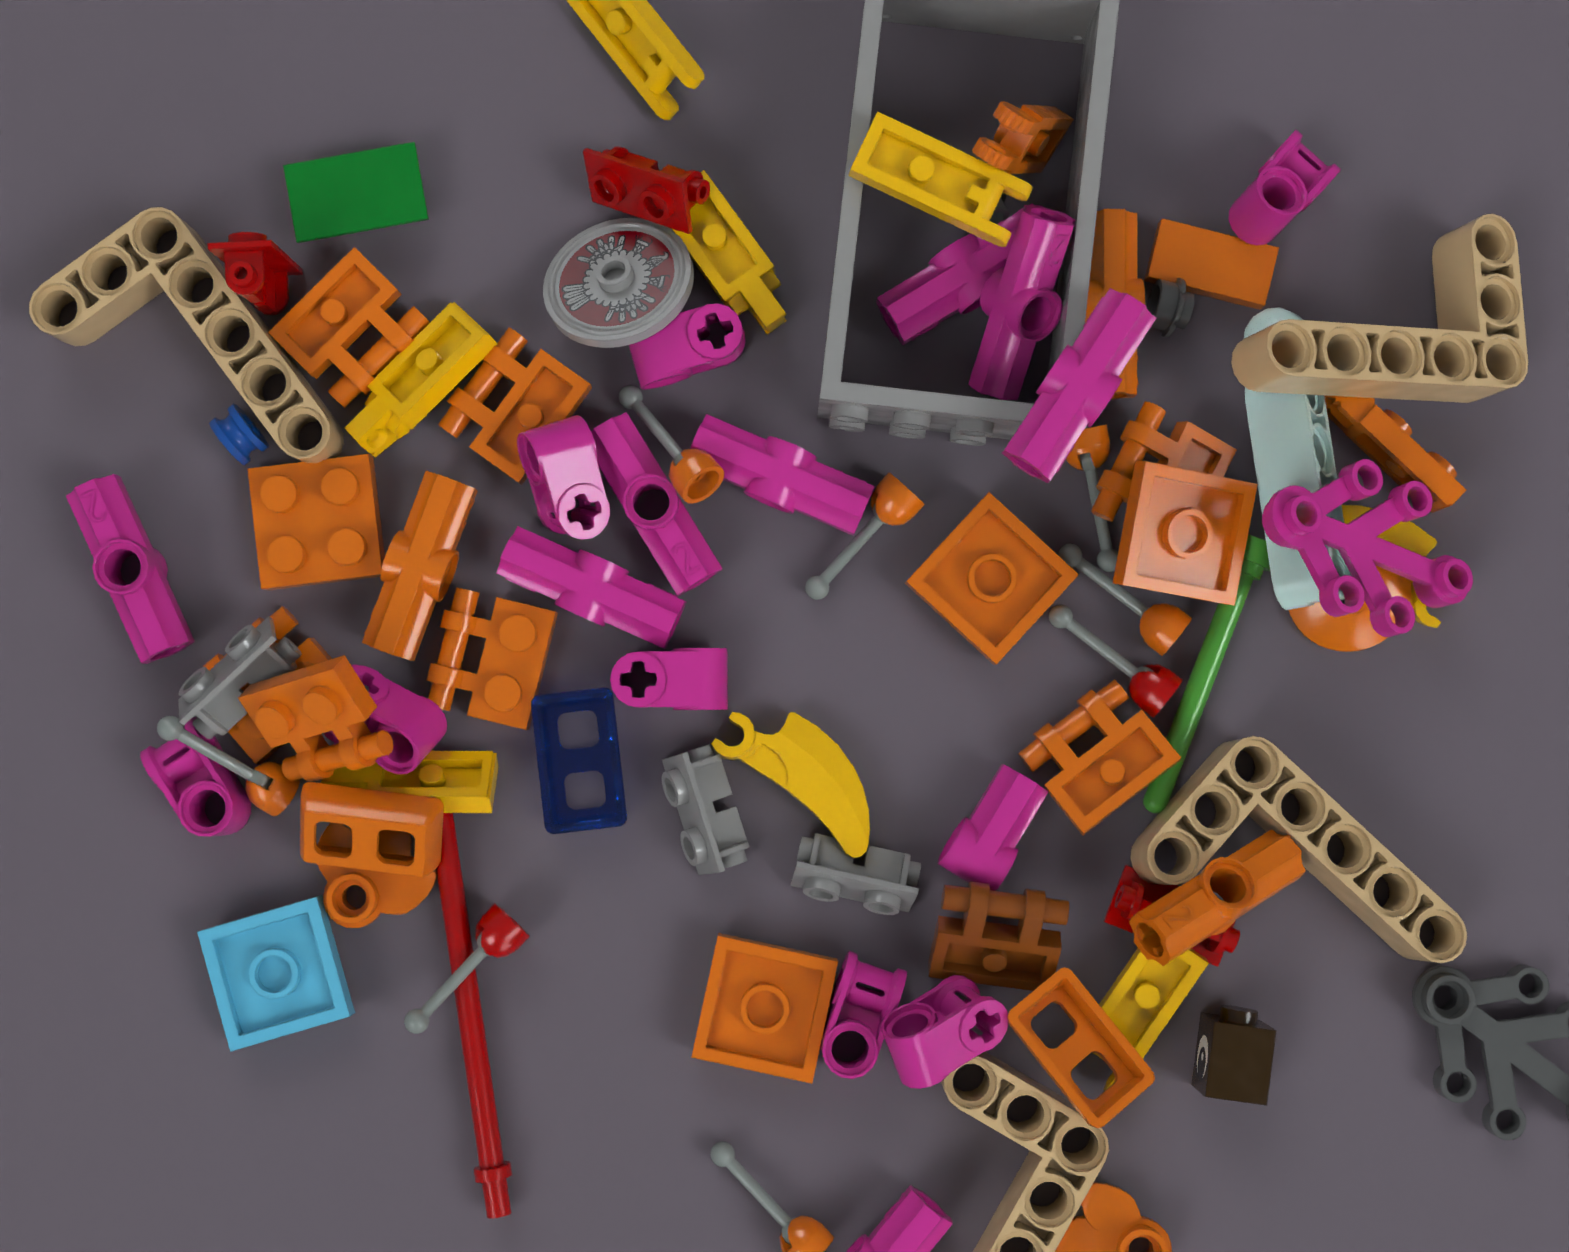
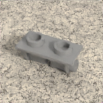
(215, 693)
(709, 837)
(876, 884)

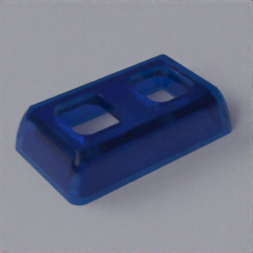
(558, 762)

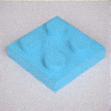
(276, 973)

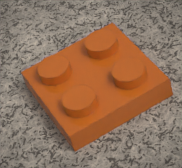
(316, 522)
(1184, 533)
(991, 578)
(765, 1008)

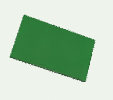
(355, 192)

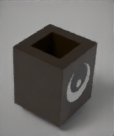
(1234, 1056)

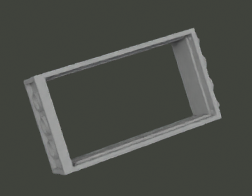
(968, 417)

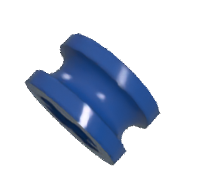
(239, 434)

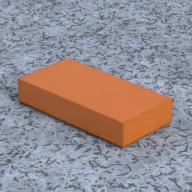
(1212, 263)

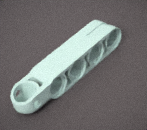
(1290, 449)

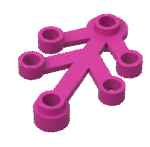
(1299, 522)

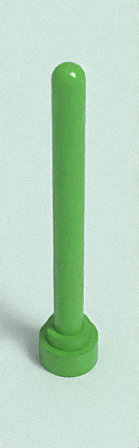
(1205, 673)

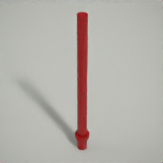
(492, 1168)

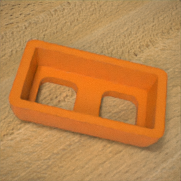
(367, 814)
(1092, 1034)

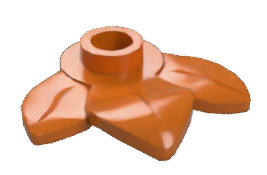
(384, 891)
(1111, 1224)

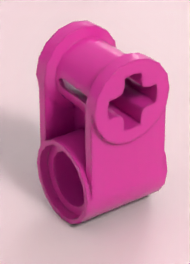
(1280, 192)
(679, 351)
(563, 468)
(684, 679)
(410, 719)
(189, 781)
(860, 1011)
(936, 1032)

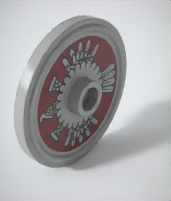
(618, 282)

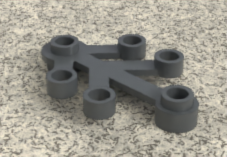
(1501, 1040)

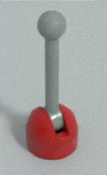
(1148, 686)
(497, 937)

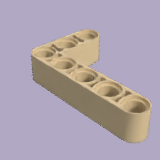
(211, 320)
(1468, 358)
(1318, 819)
(1045, 1161)

